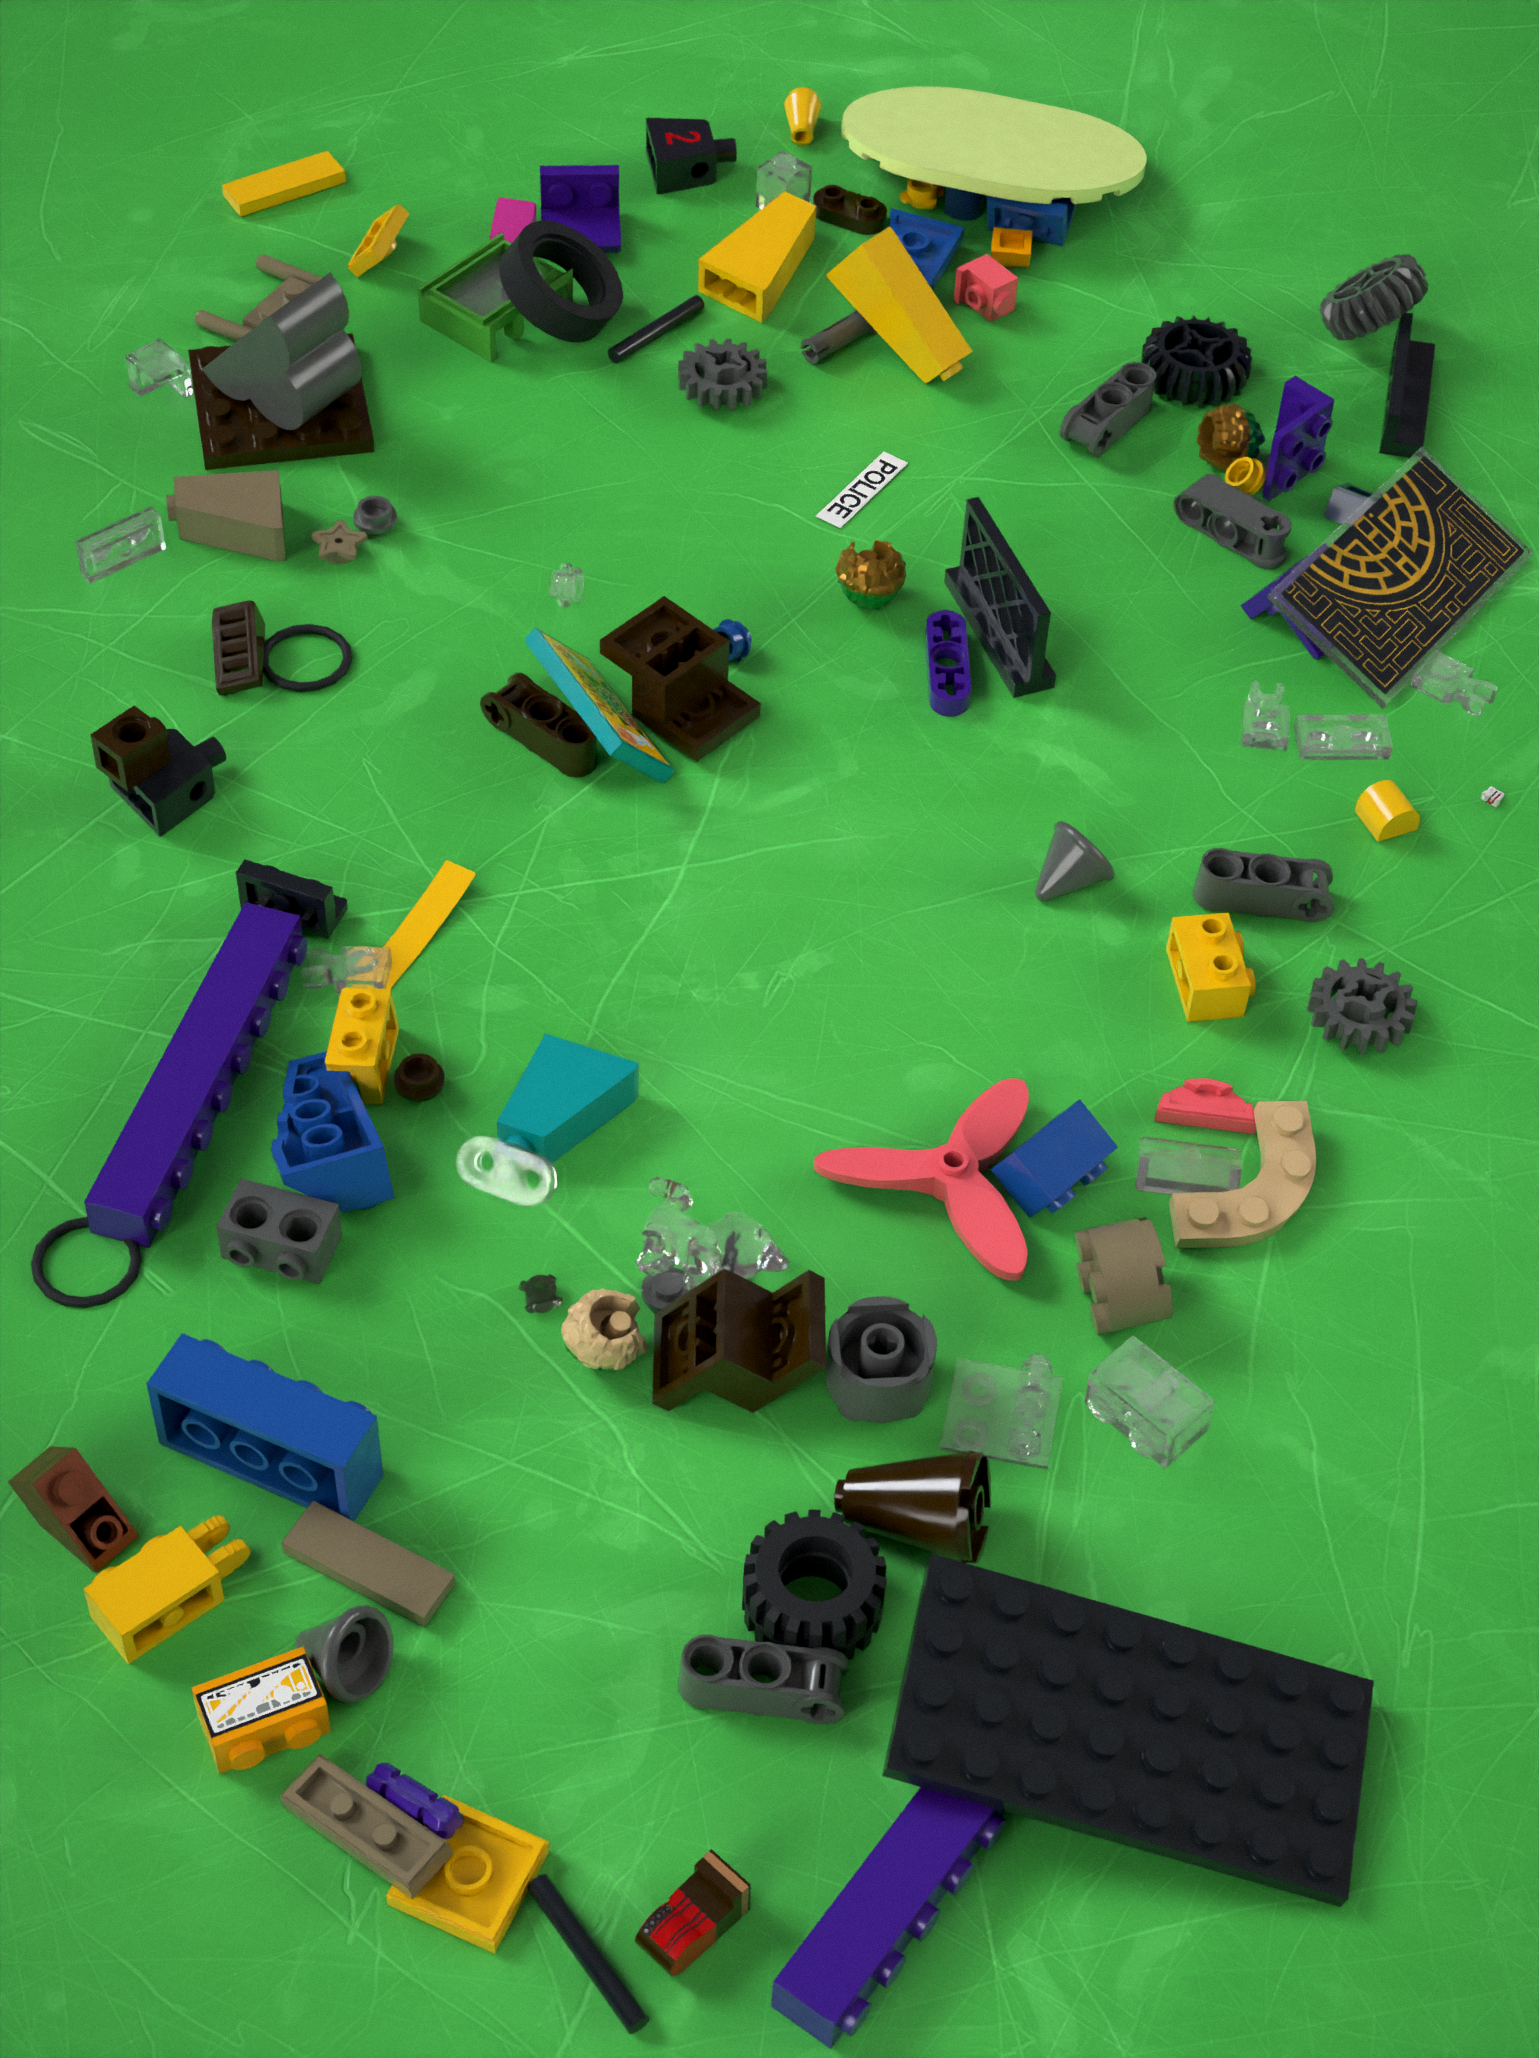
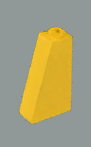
(759, 257)
(901, 306)

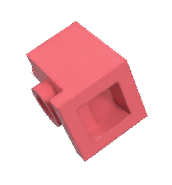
(986, 287)

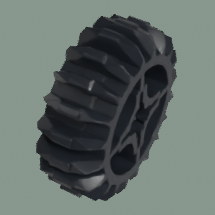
(1197, 361)

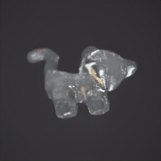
(703, 1250)

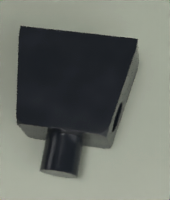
(179, 786)

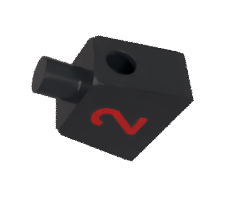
(684, 153)

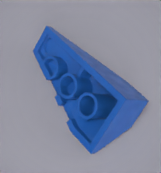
(328, 1139)

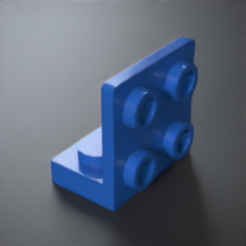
(1047, 221)

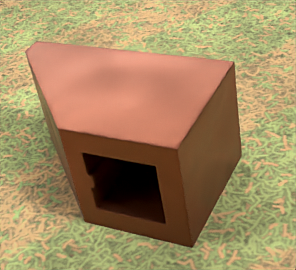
(74, 1506)

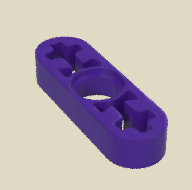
(938, 675)

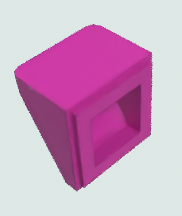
(512, 217)

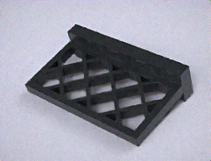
(1001, 604)

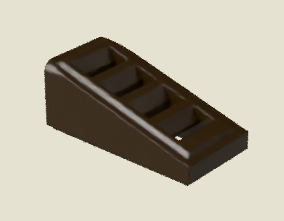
(238, 643)

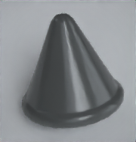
(1071, 864)
(350, 1652)

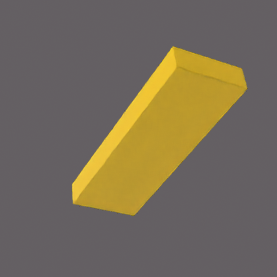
(283, 183)

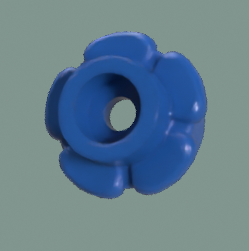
(738, 637)

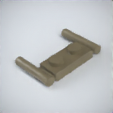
(295, 283)

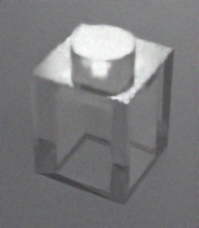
(783, 174)

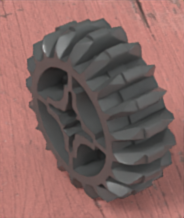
(1374, 297)

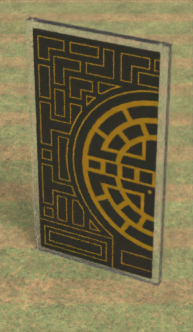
(1400, 576)

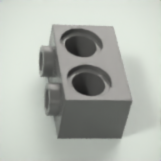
(279, 1224)

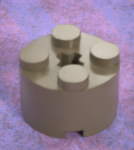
(1123, 1274)

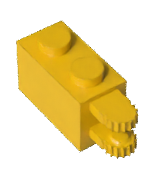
(163, 1586)

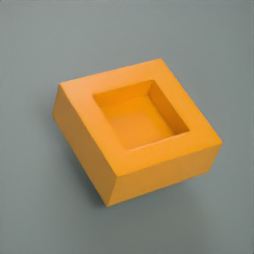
(1011, 247)

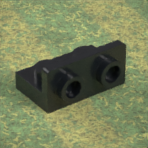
(289, 893)

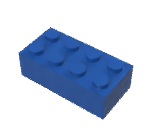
(265, 1427)

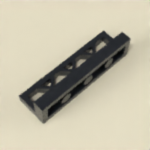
(1407, 393)

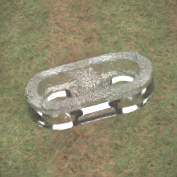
(509, 1171)

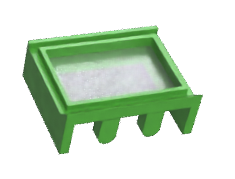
(472, 304)

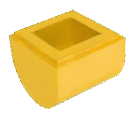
(1386, 811)

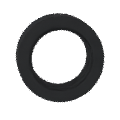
(540, 302)

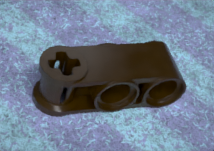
(542, 725)

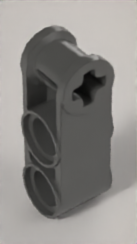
(1111, 408)
(1235, 520)
(1264, 885)
(792, 1668)

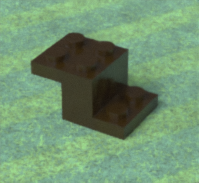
(680, 678)
(739, 1340)

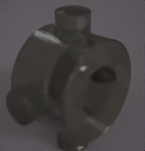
(540, 1293)

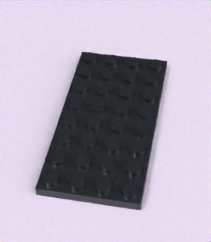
(1132, 1730)

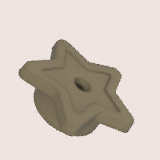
(338, 543)

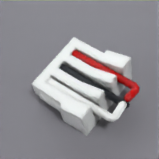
(1492, 796)

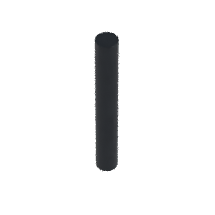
(656, 329)
(588, 1954)

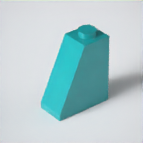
(566, 1097)

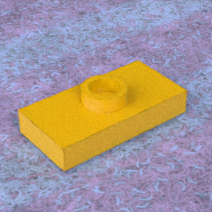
(378, 240)

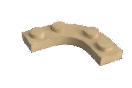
(1266, 1202)

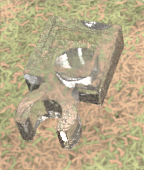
(1452, 680)
(1265, 719)
(352, 968)

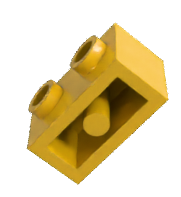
(1209, 967)

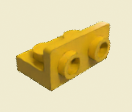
(364, 1039)

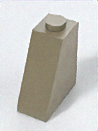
(231, 512)

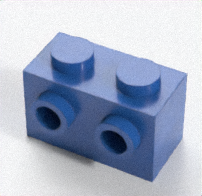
(1055, 1159)

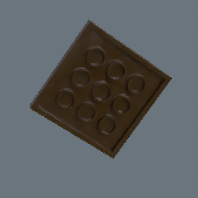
(239, 435)

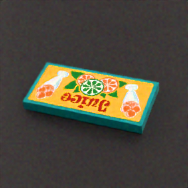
(599, 706)

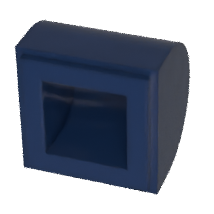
(963, 204)

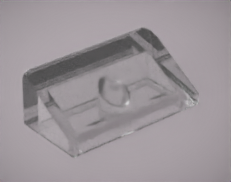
(1186, 1167)

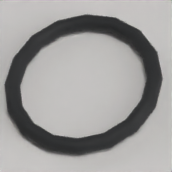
(313, 685)
(76, 1301)

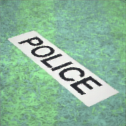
(861, 489)

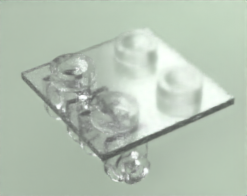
(1003, 1411)

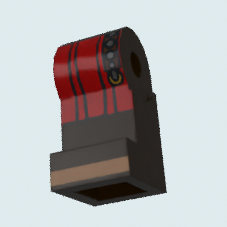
(695, 1915)

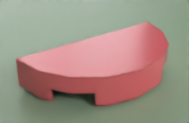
(1206, 1105)

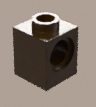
(131, 747)

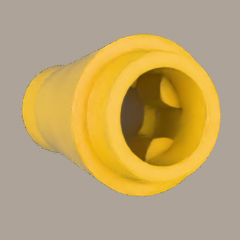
(802, 113)

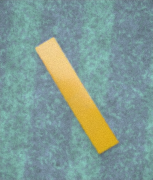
(426, 917)

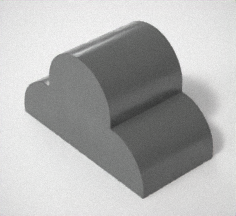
(293, 358)

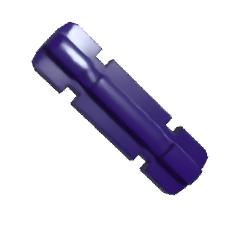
(415, 1800)

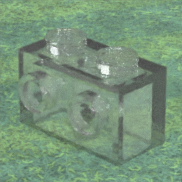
(1148, 1402)

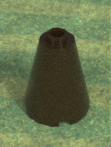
(922, 1502)

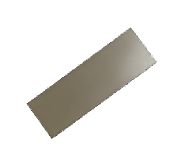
(368, 1563)
(366, 1826)

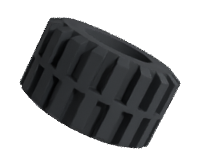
(816, 1549)

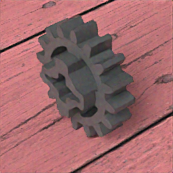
(722, 374)
(1362, 1006)

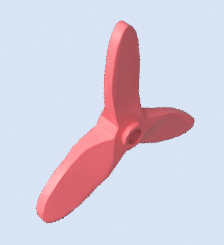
(955, 1175)

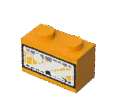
(261, 1710)

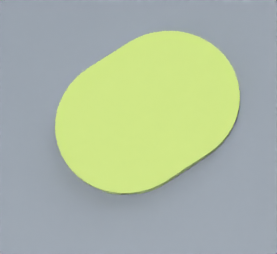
(993, 144)

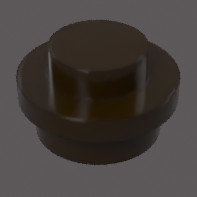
(419, 1078)

